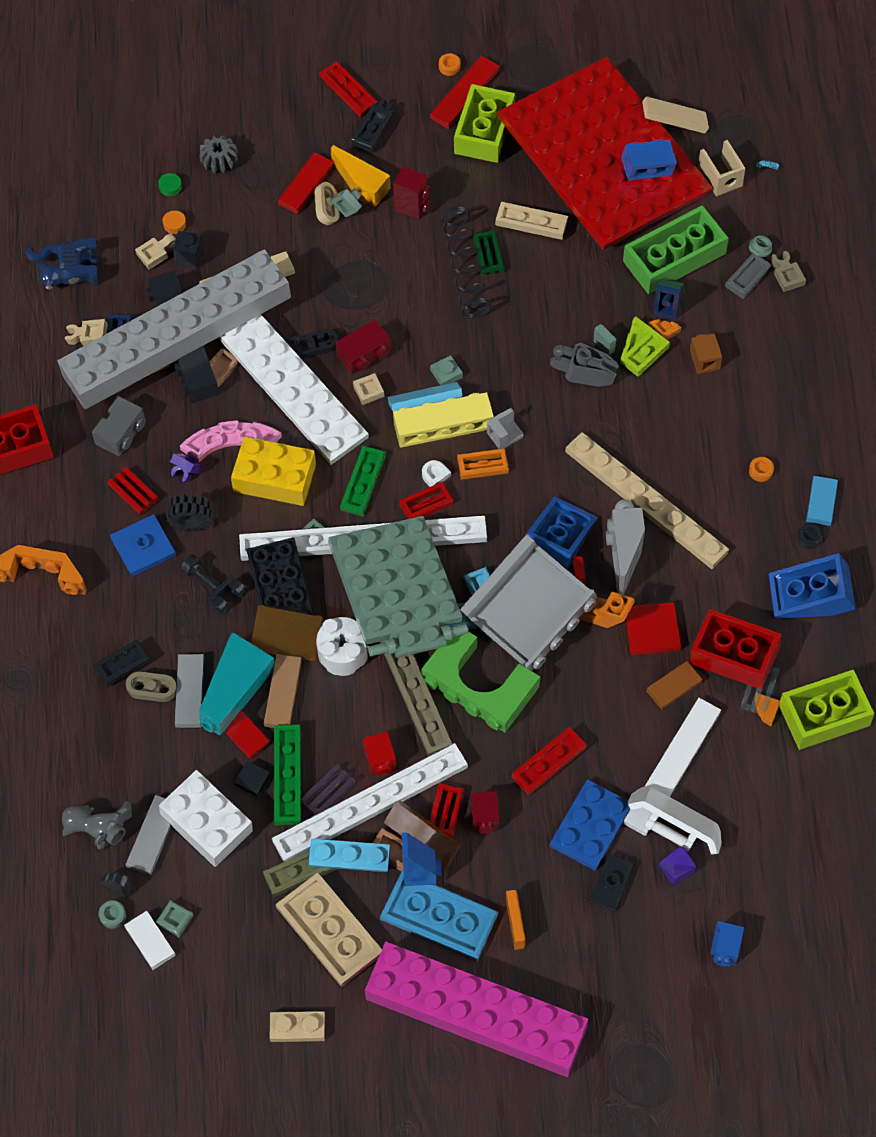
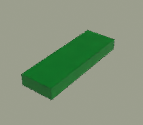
(363, 481)

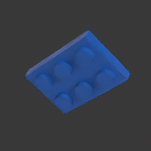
(590, 825)

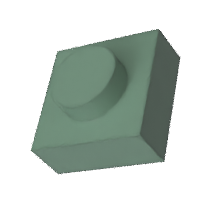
(446, 371)

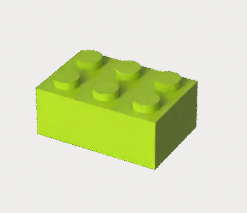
(480, 130)
(826, 709)

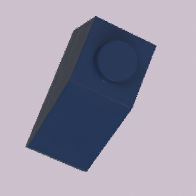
(668, 298)

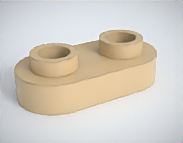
(325, 210)

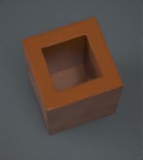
(705, 353)

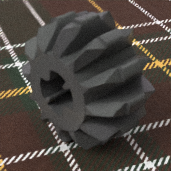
(218, 154)

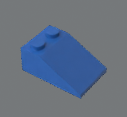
(562, 530)
(812, 589)

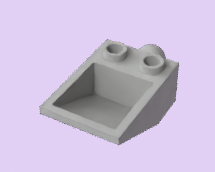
(626, 540)

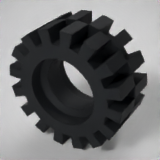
(189, 512)

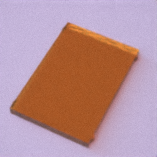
(286, 632)

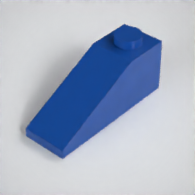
(419, 862)

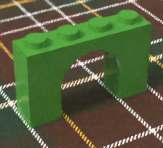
(496, 707)

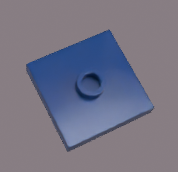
(142, 545)

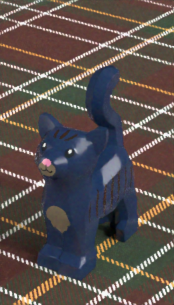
(70, 258)

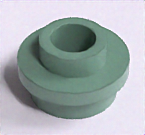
(760, 246)

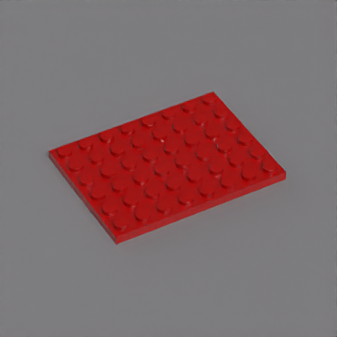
(577, 142)

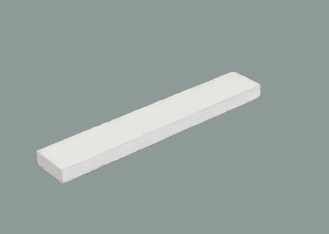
(677, 758)

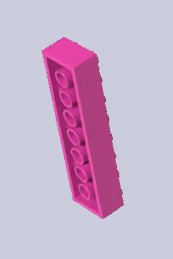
(476, 1009)

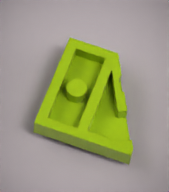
(642, 347)

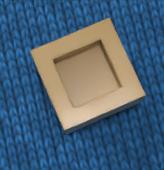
(368, 389)

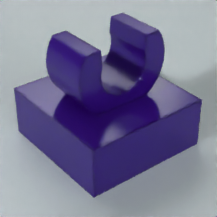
(185, 464)

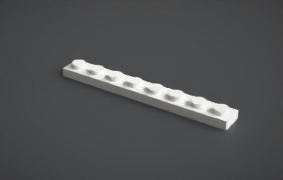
(370, 802)

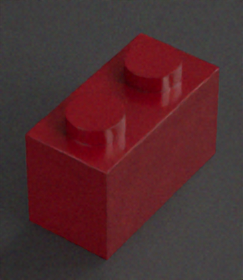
(411, 193)
(363, 347)

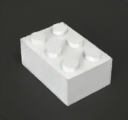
(205, 818)

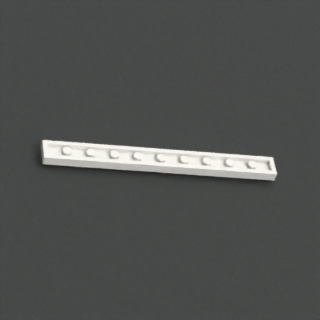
(315, 541)

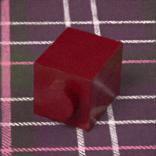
(485, 812)

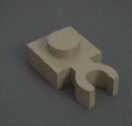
(788, 275)

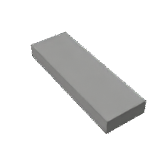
(189, 690)
(149, 840)

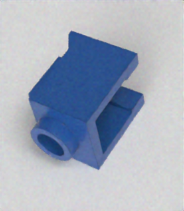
(726, 943)

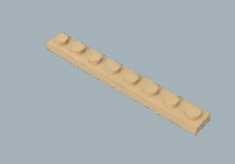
(643, 496)

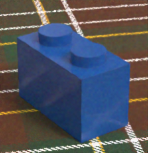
(648, 160)

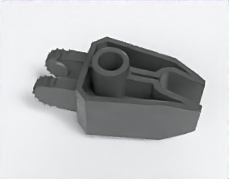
(585, 365)

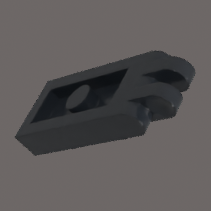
(373, 125)

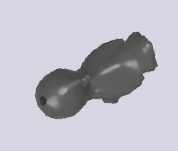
(103, 826)

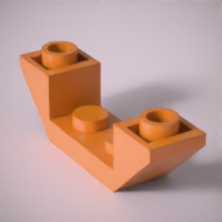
(52, 561)
(609, 611)

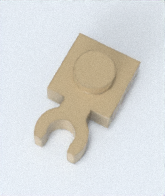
(87, 333)

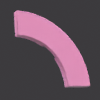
(225, 435)

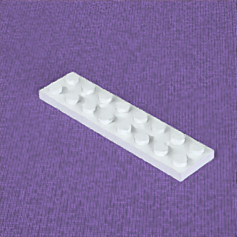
(295, 388)

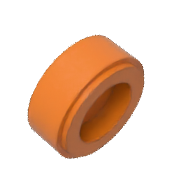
(449, 64)
(174, 222)
(761, 469)

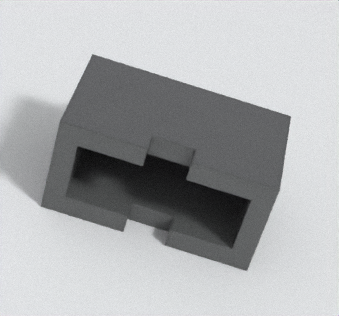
(120, 427)

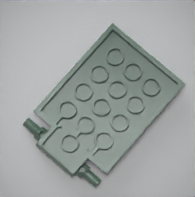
(397, 587)

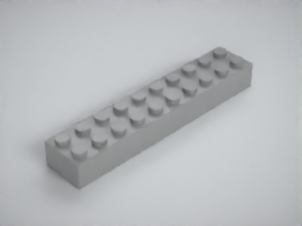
(174, 329)

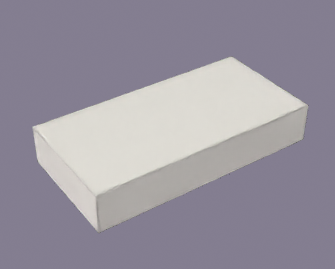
(149, 940)

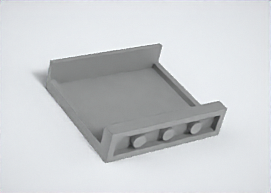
(529, 604)

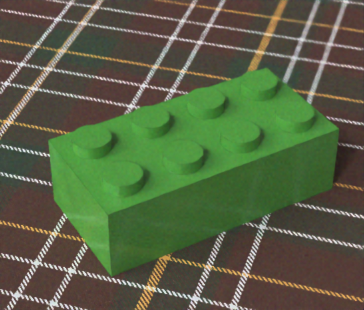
(675, 249)

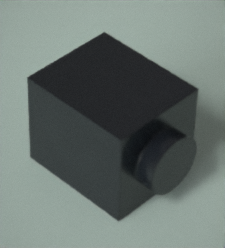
(188, 249)

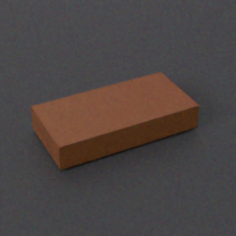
(674, 685)

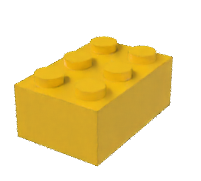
(273, 471)

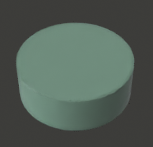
(112, 914)

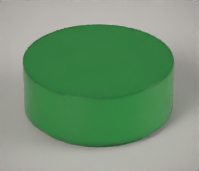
(170, 184)

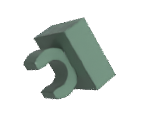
(347, 202)

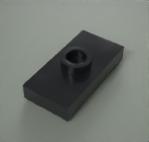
(122, 663)
(611, 883)

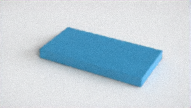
(440, 917)

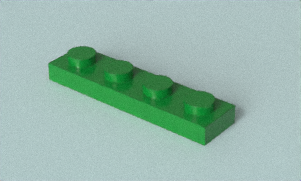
(287, 774)

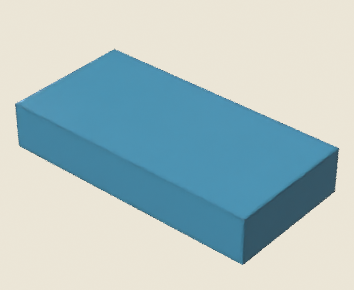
(822, 500)

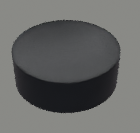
(810, 536)

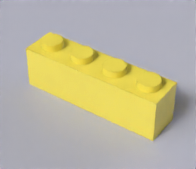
(442, 419)

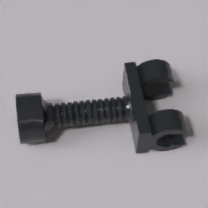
(191, 566)

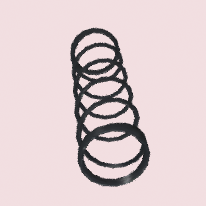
(475, 299)

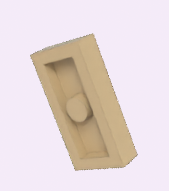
(297, 1026)

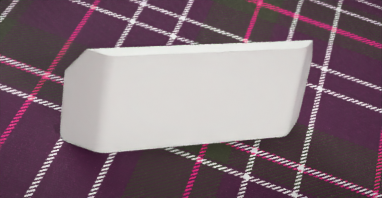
(677, 814)

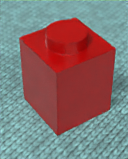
(379, 754)

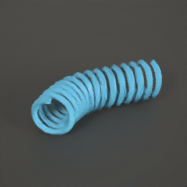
(776, 165)

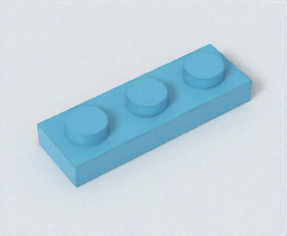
(349, 855)

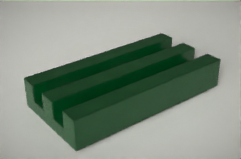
(491, 267)

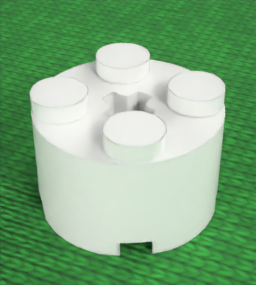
(339, 633)

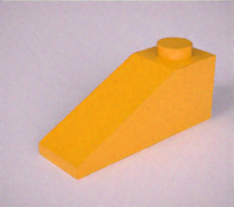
(364, 177)

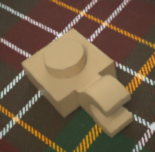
(155, 252)

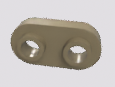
(152, 684)

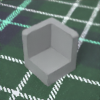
(503, 429)

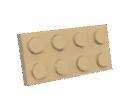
(329, 929)

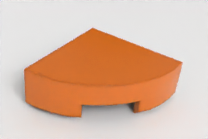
(665, 328)
(771, 711)

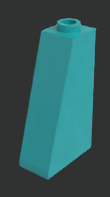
(234, 683)

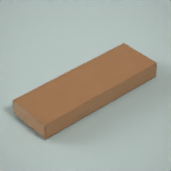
(282, 690)

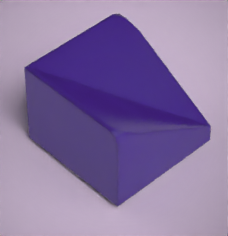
(677, 866)

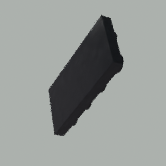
(279, 576)

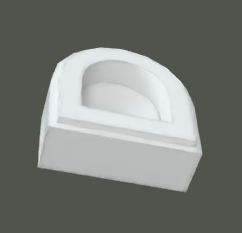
(435, 472)

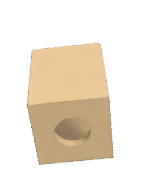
(718, 181)

